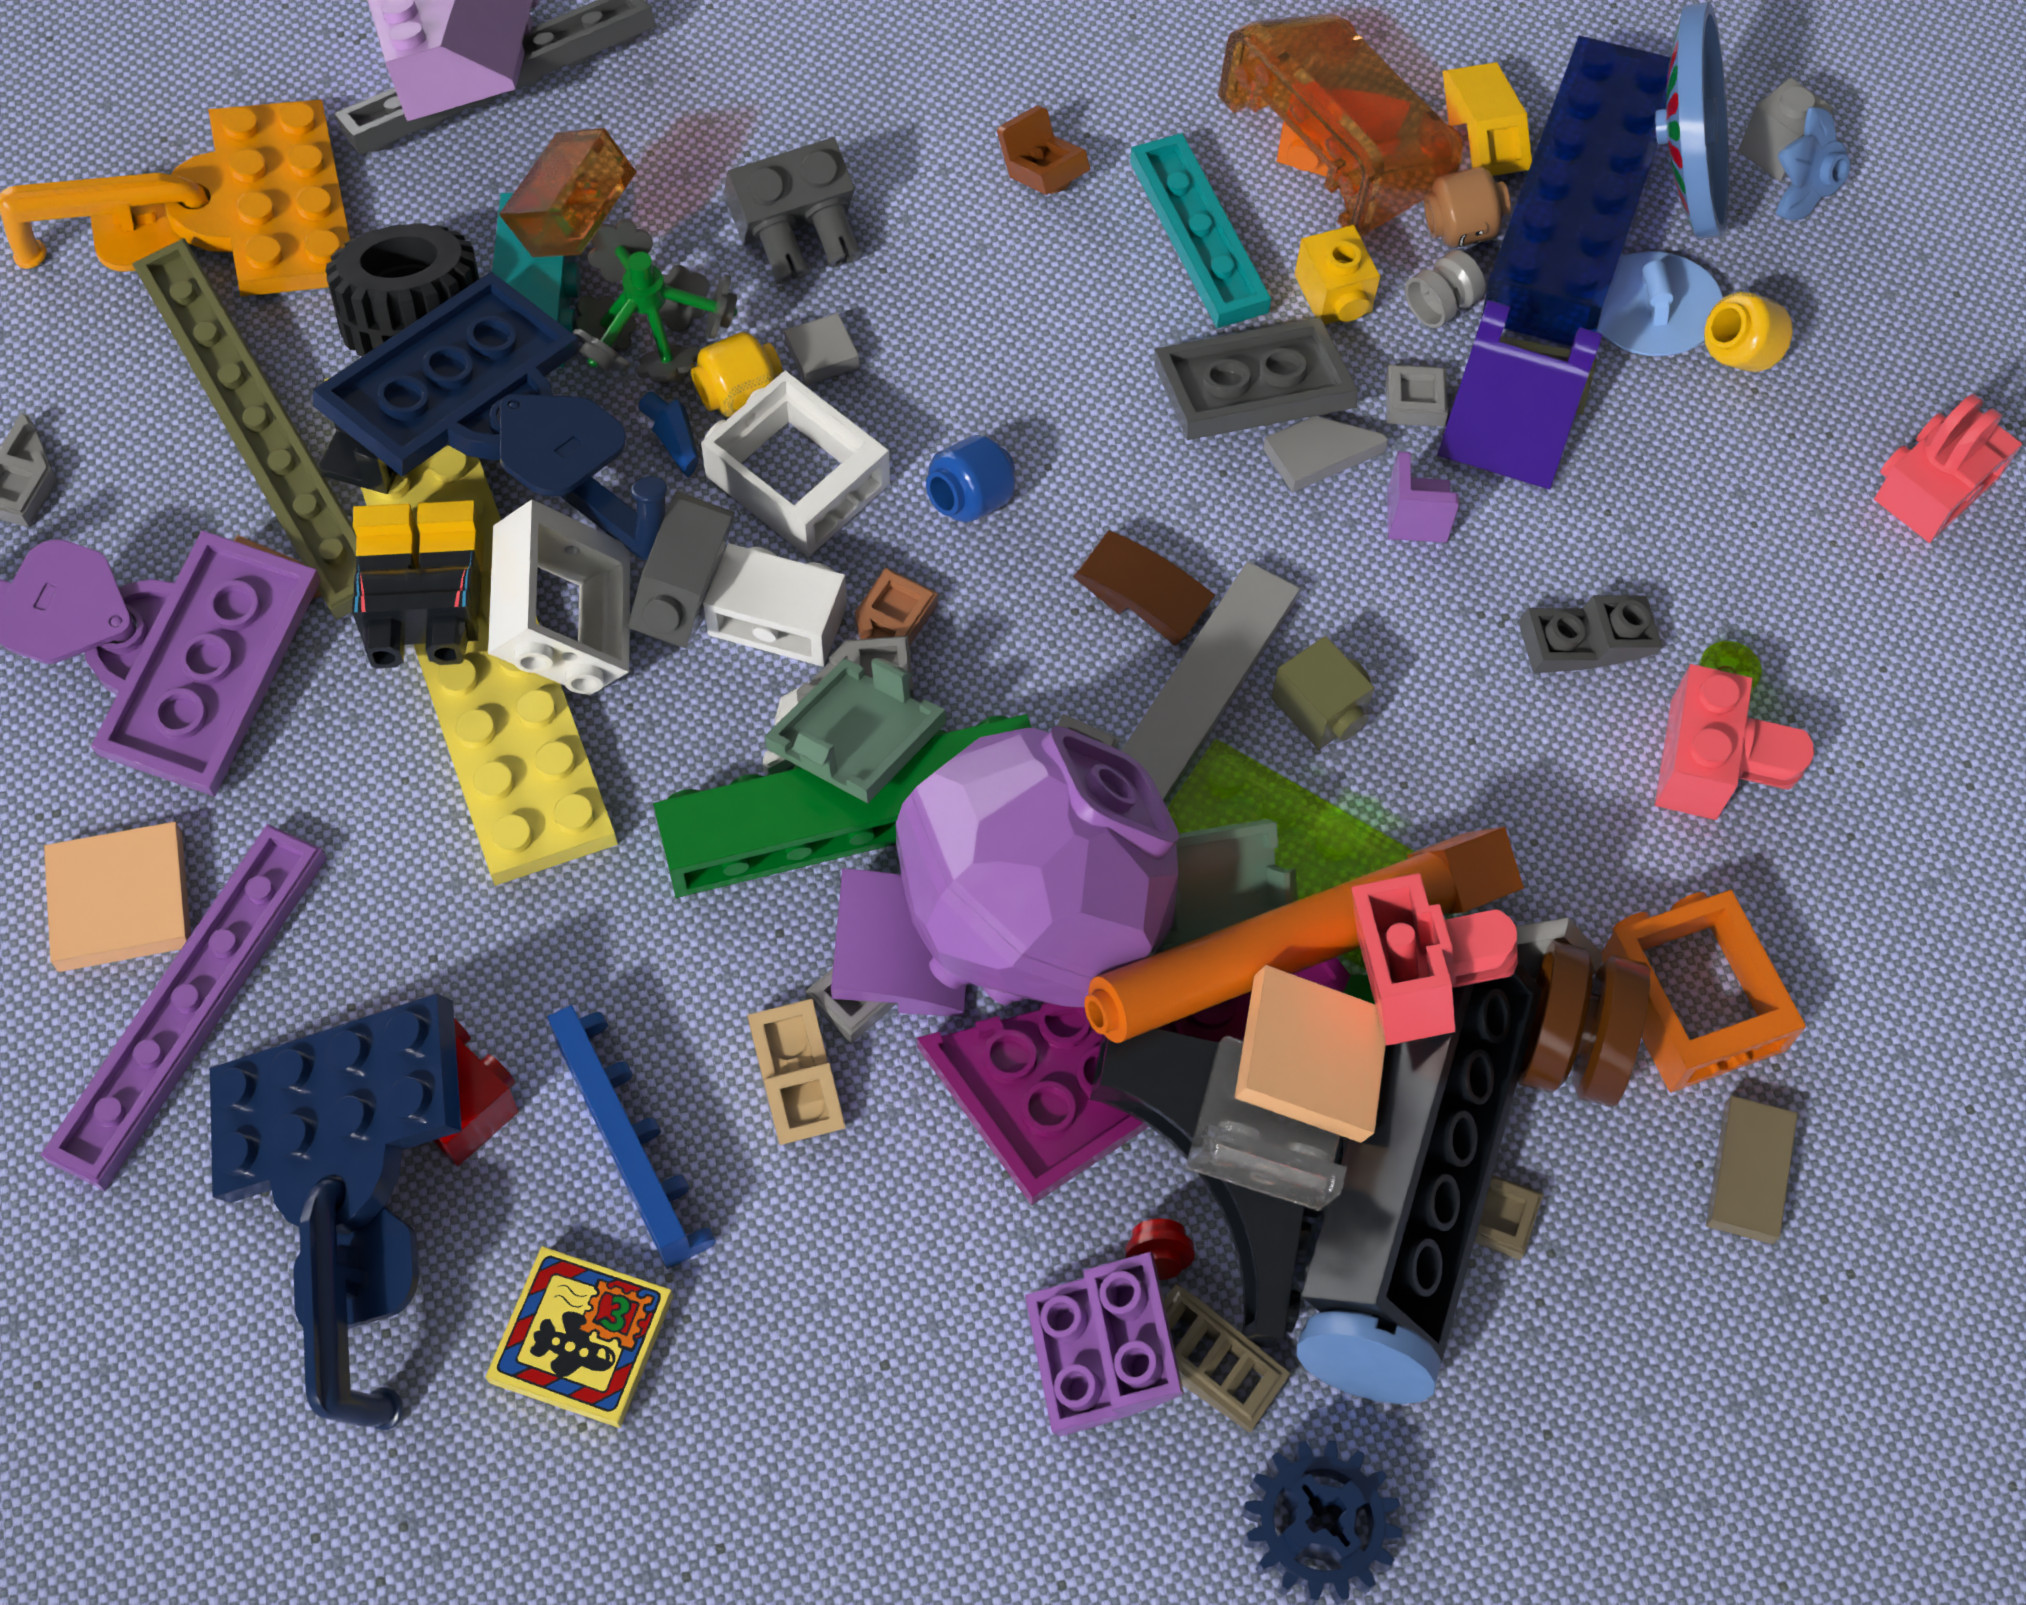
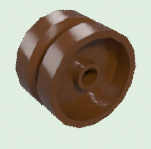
(1586, 1024)

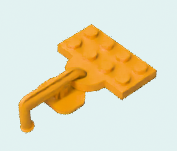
(260, 194)

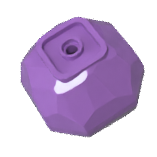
(1037, 865)

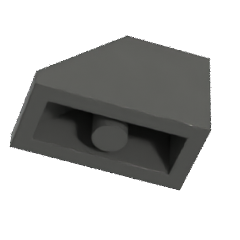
(680, 570)

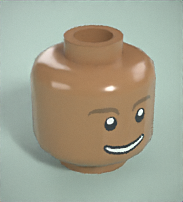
(1466, 207)

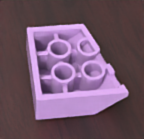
(451, 49)

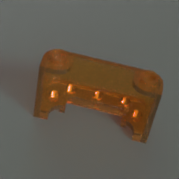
(1346, 107)

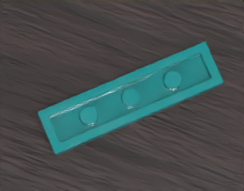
(1200, 230)

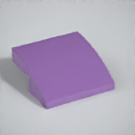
(882, 952)

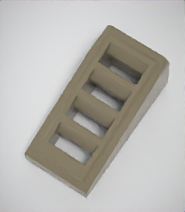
(1205, 1321)

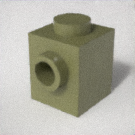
(1324, 693)

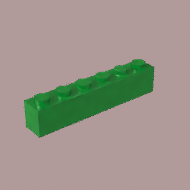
(792, 817)

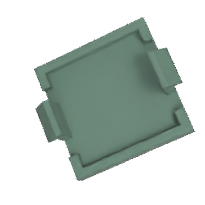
(857, 727)
(1227, 878)

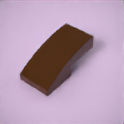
(1138, 579)

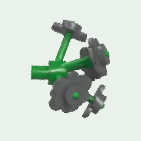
(676, 298)

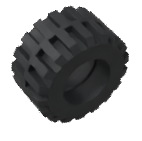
(395, 279)

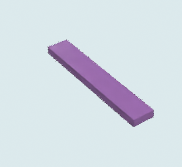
(183, 1008)

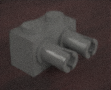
(789, 193)

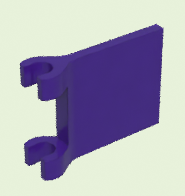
(1516, 404)

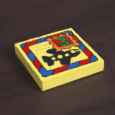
(580, 1337)

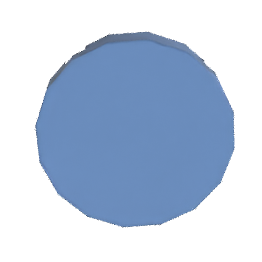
(1367, 1361)

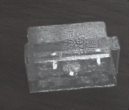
(1261, 1146)

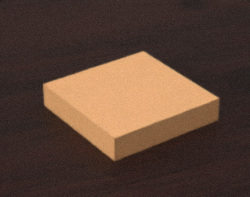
(116, 896)
(1312, 1054)

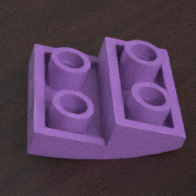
(1104, 1345)

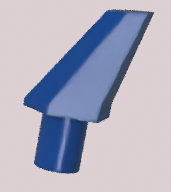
(673, 429)

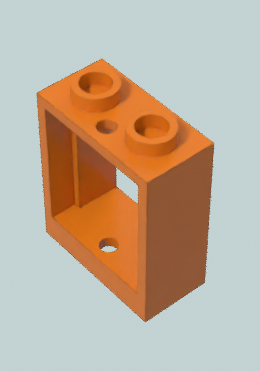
(1692, 1061)

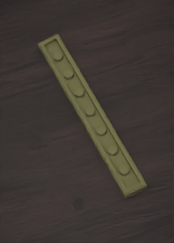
(254, 419)

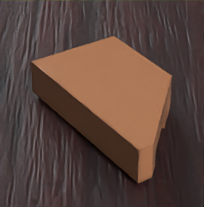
(894, 608)

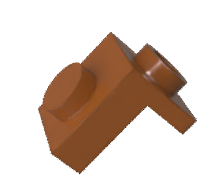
(1038, 156)

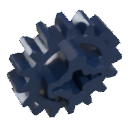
(1338, 1547)

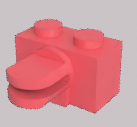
(1947, 468)
(1716, 744)
(1420, 957)

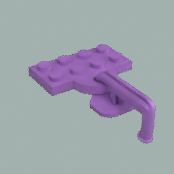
(189, 667)

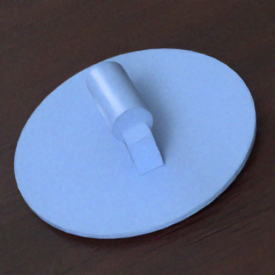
(1659, 304)

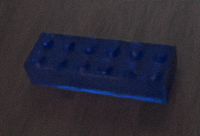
(1581, 192)

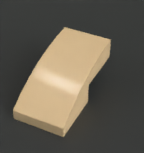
(795, 1072)

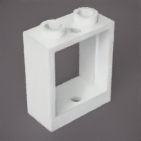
(829, 504)
(596, 562)

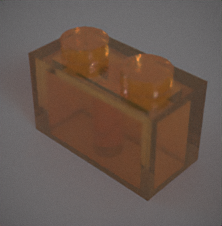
(568, 193)

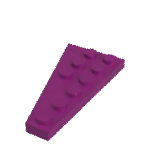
(1033, 1076)

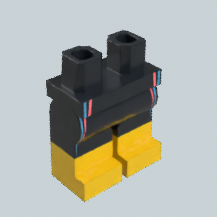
(416, 583)

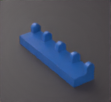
(624, 1139)

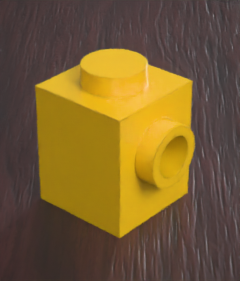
(1337, 275)

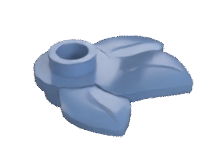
(1814, 165)

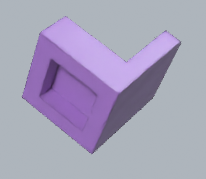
(1419, 506)

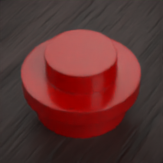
(1166, 1241)

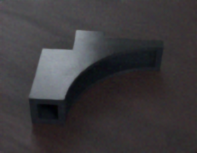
(1163, 1085)

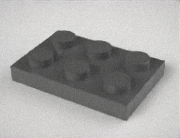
(1255, 378)

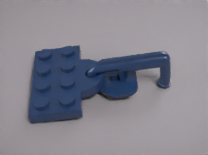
(479, 384)
(327, 1136)

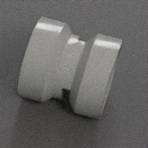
(1450, 285)

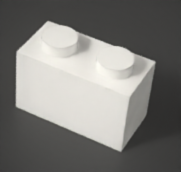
(775, 604)

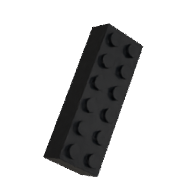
(1421, 1181)

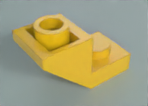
(1493, 117)

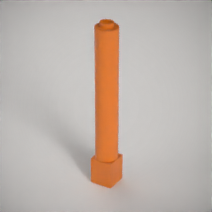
(1290, 938)

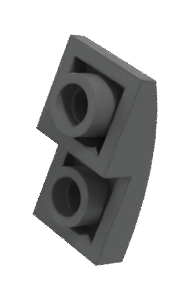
(1598, 635)

